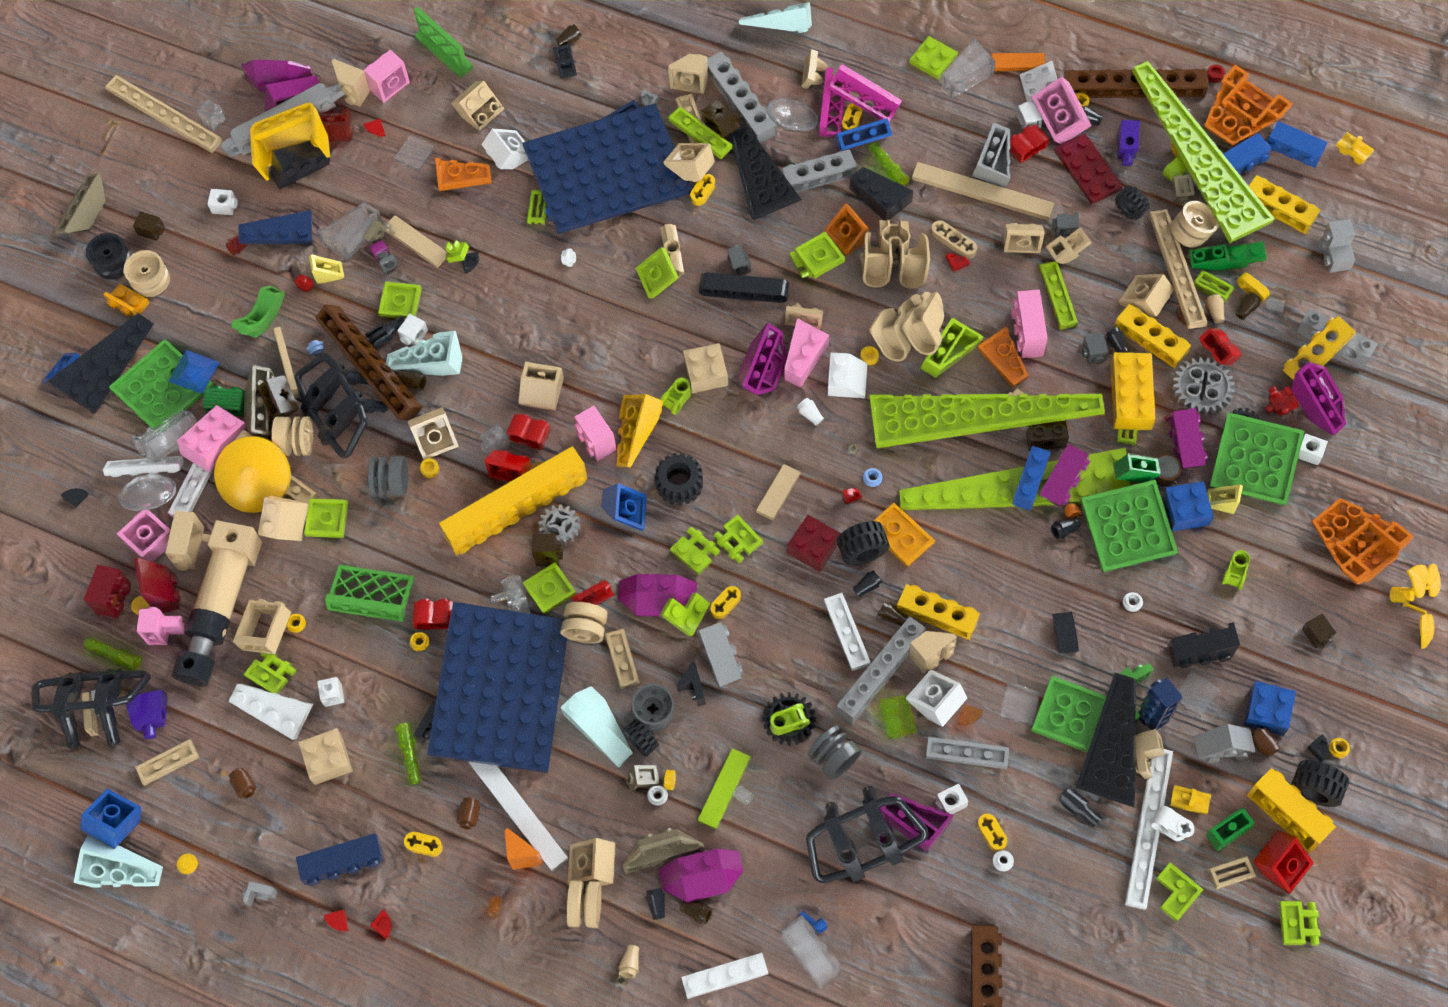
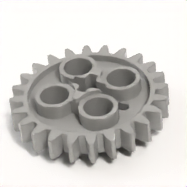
(1185, 382)

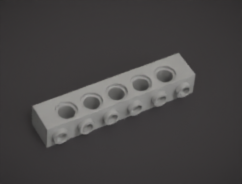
(740, 97)
(879, 671)

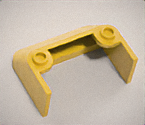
(285, 130)

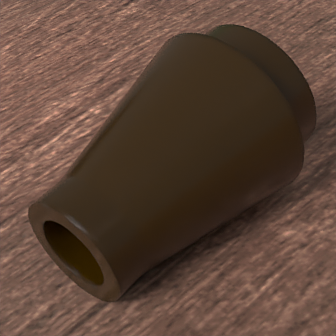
(569, 35)
(1248, 305)
(412, 379)
(891, 614)
(697, 911)

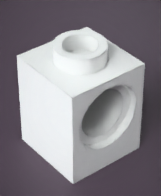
(1029, 115)
(216, 201)
(412, 330)
(1318, 446)
(330, 691)
(955, 793)

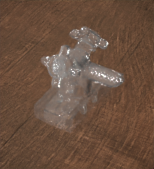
(514, 595)

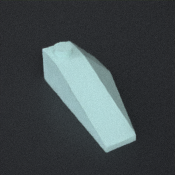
(791, 19)
(430, 357)
(594, 719)
(104, 865)

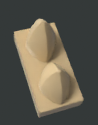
(812, 64)
(810, 316)

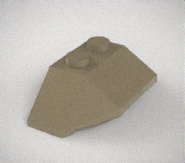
(84, 206)
(255, 412)
(661, 849)

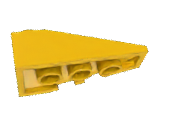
(638, 417)

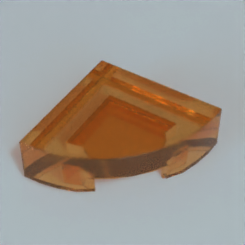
(969, 715)
(494, 906)

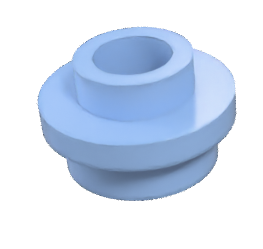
(315, 347)
(872, 472)

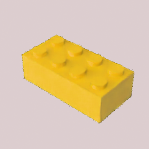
(1132, 391)
(1291, 810)

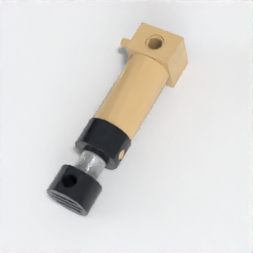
(232, 551)

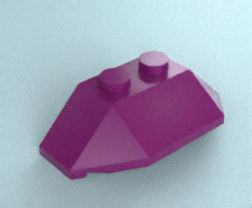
(273, 71)
(763, 361)
(1319, 397)
(650, 592)
(702, 874)

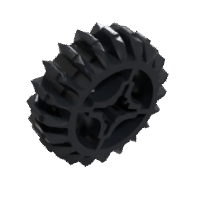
(780, 704)

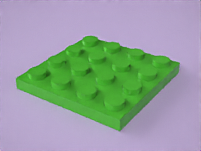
(148, 390)
(1258, 457)
(1128, 526)

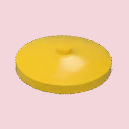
(250, 471)

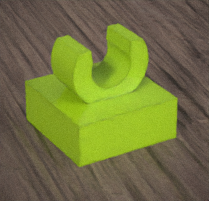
(456, 251)

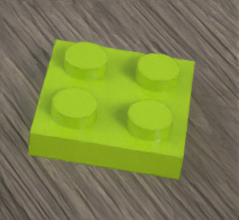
(933, 57)
(819, 255)
(656, 273)
(399, 300)
(326, 518)
(549, 588)

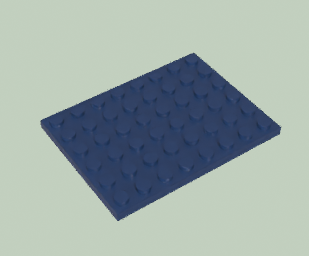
(605, 168)
(498, 688)

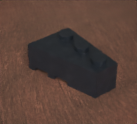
(296, 162)
(880, 193)
(1205, 647)

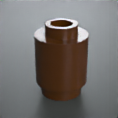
(1265, 741)
(242, 783)
(468, 813)

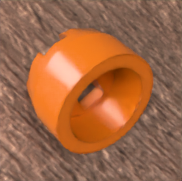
(1072, 510)

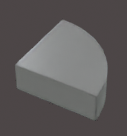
(648, 98)

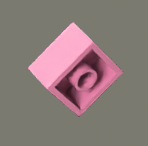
(386, 76)
(595, 433)
(145, 536)

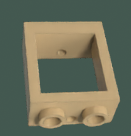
(184, 540)
(249, 621)

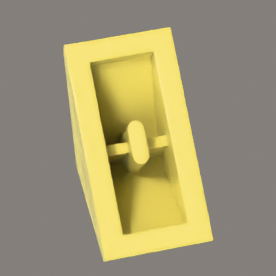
(326, 269)
(1225, 498)

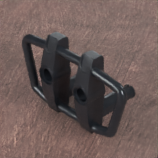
(343, 414)
(105, 699)
(879, 824)

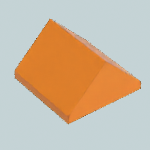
(847, 230)
(520, 853)

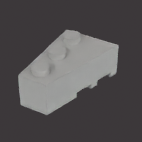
(994, 157)
(720, 654)

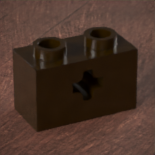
(720, 118)
(278, 397)
(1047, 435)
(546, 549)

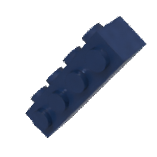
(1159, 704)
(340, 859)

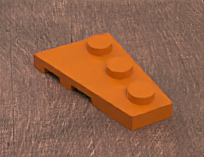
(460, 175)
(1002, 355)

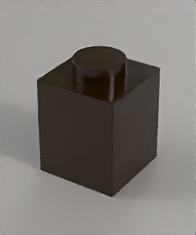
(148, 226)
(1319, 631)

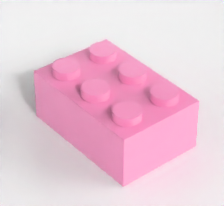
(1061, 110)
(1029, 324)
(209, 437)

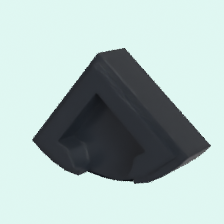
(470, 262)
(74, 496)
(1319, 748)

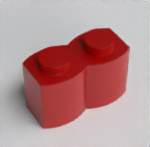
(1028, 143)
(1221, 348)
(528, 431)
(432, 615)

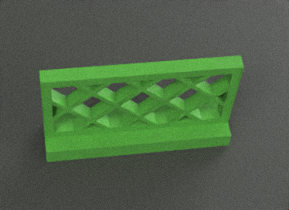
(441, 44)
(363, 605)

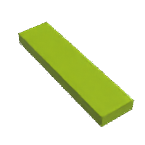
(699, 132)
(1058, 295)
(724, 788)

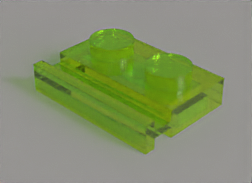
(898, 716)

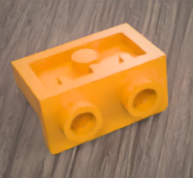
(126, 300)

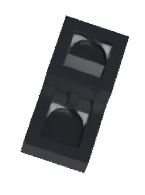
(565, 61)
(1065, 632)

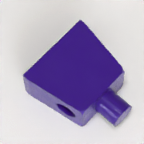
(1128, 141)
(148, 712)

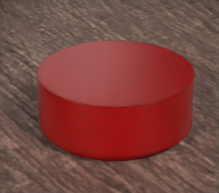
(1215, 73)
(303, 282)

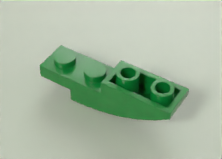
(1223, 257)

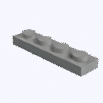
(967, 753)

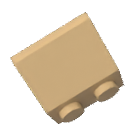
(689, 73)
(352, 82)
(690, 160)
(1023, 238)
(1148, 293)
(433, 433)
(283, 518)
(592, 861)

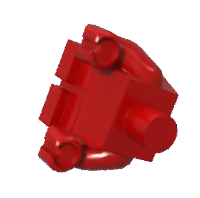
(1281, 402)

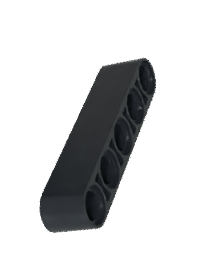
(744, 287)

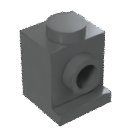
(1065, 224)
(738, 260)

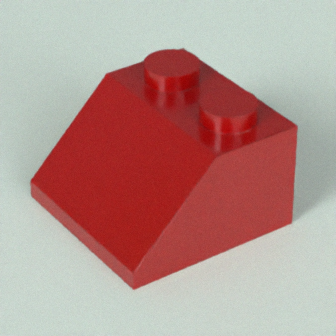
(506, 466)
(1284, 861)

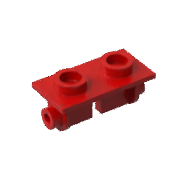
(596, 594)

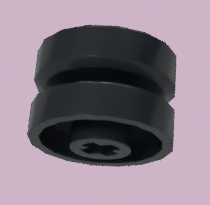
(107, 255)

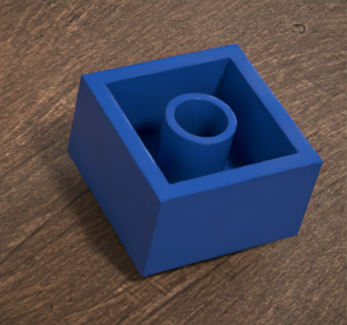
(1187, 506)
(1269, 708)
(110, 818)

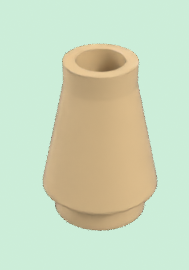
(1215, 306)
(629, 964)

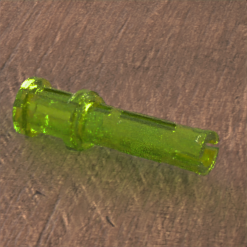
(892, 170)
(120, 657)
(407, 745)

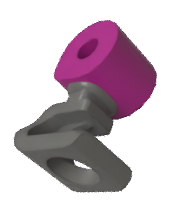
(381, 252)

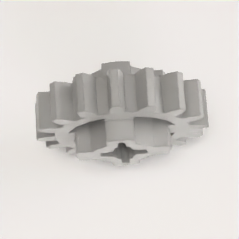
(568, 521)

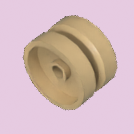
(1194, 224)
(146, 273)
(584, 622)
(584, 903)

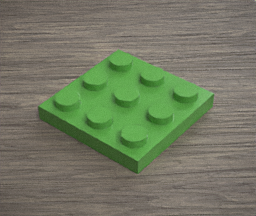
(1069, 714)

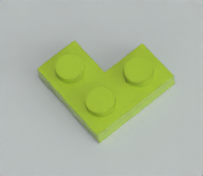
(686, 617)
(1183, 891)

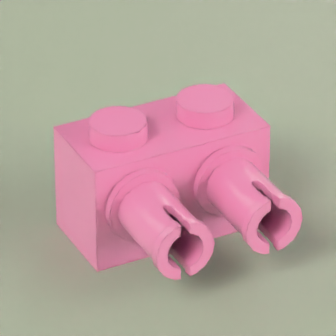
(156, 627)

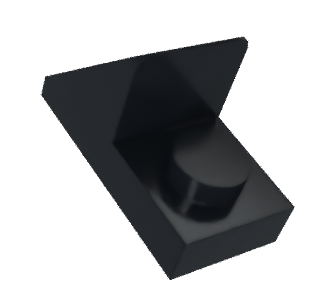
(691, 680)
(424, 729)

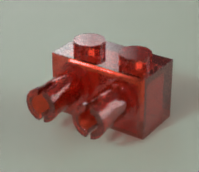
(338, 125)

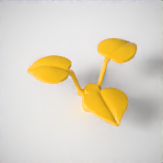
(1420, 577)

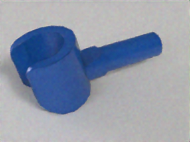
(819, 925)

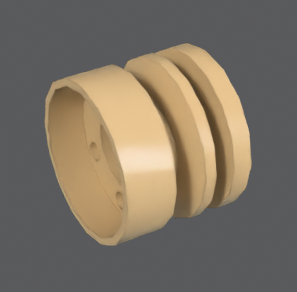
(293, 436)

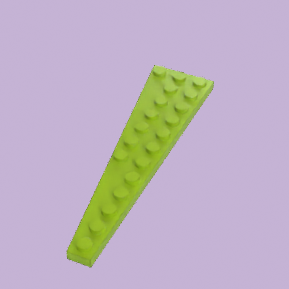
(1222, 187)
(928, 417)
(999, 487)

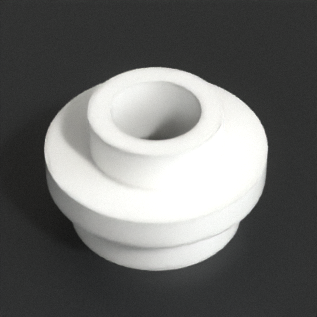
(568, 257)
(1135, 597)
(657, 789)
(1000, 866)

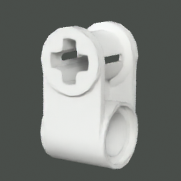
(1172, 824)

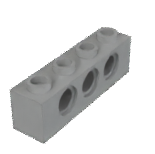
(828, 173)
(1357, 350)

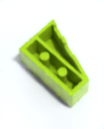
(956, 343)

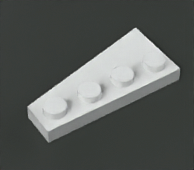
(277, 711)

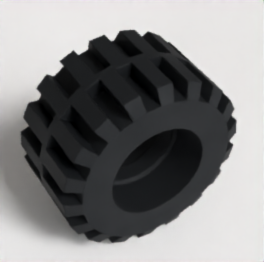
(675, 465)
(863, 543)
(1320, 783)

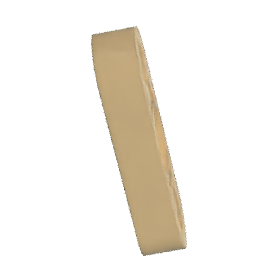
(950, 231)

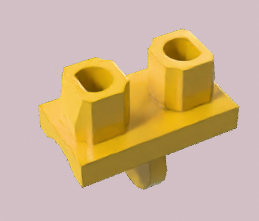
(1354, 147)
(1190, 800)

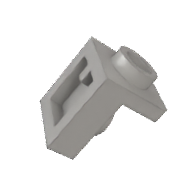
(261, 891)

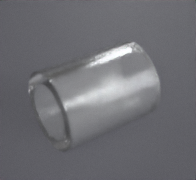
(1275, 304)
(743, 795)

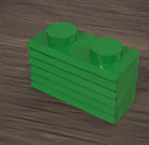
(228, 399)
(1136, 468)
(1230, 829)

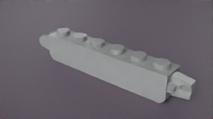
(318, 95)

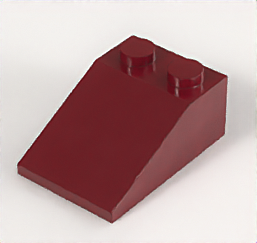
(157, 585)

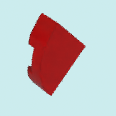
(375, 127)
(956, 261)
(851, 495)
(337, 920)
(382, 924)

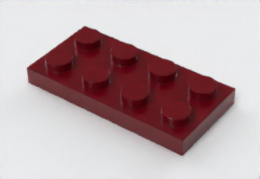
(1088, 168)

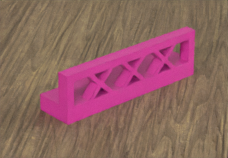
(867, 91)
(826, 109)

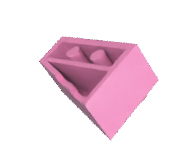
(804, 353)

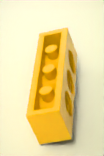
(1291, 203)
(1153, 344)
(1330, 348)
(944, 620)

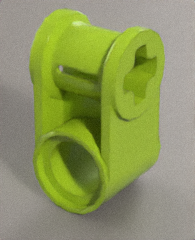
(1175, 168)
(675, 399)
(1236, 573)
(791, 717)

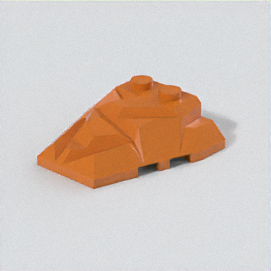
(1243, 108)
(1360, 541)

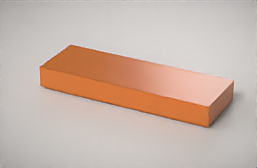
(1017, 61)

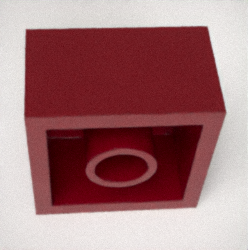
(813, 543)
(107, 591)

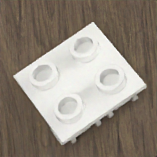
(1037, 79)

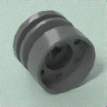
(383, 476)
(655, 697)
(838, 756)

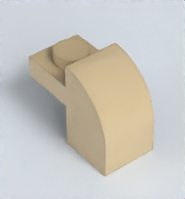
(1067, 249)
(1148, 746)

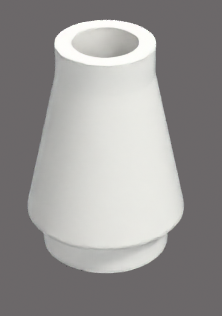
(810, 411)

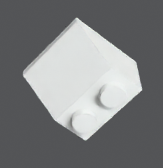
(505, 148)
(847, 376)
(937, 697)

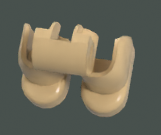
(878, 261)
(916, 325)

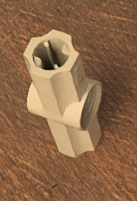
(671, 242)

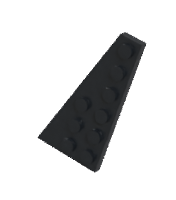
(762, 180)
(94, 371)
(1112, 752)

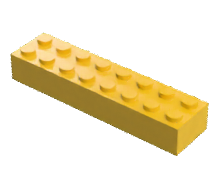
(514, 501)

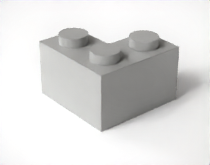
(1337, 245)
(1224, 742)

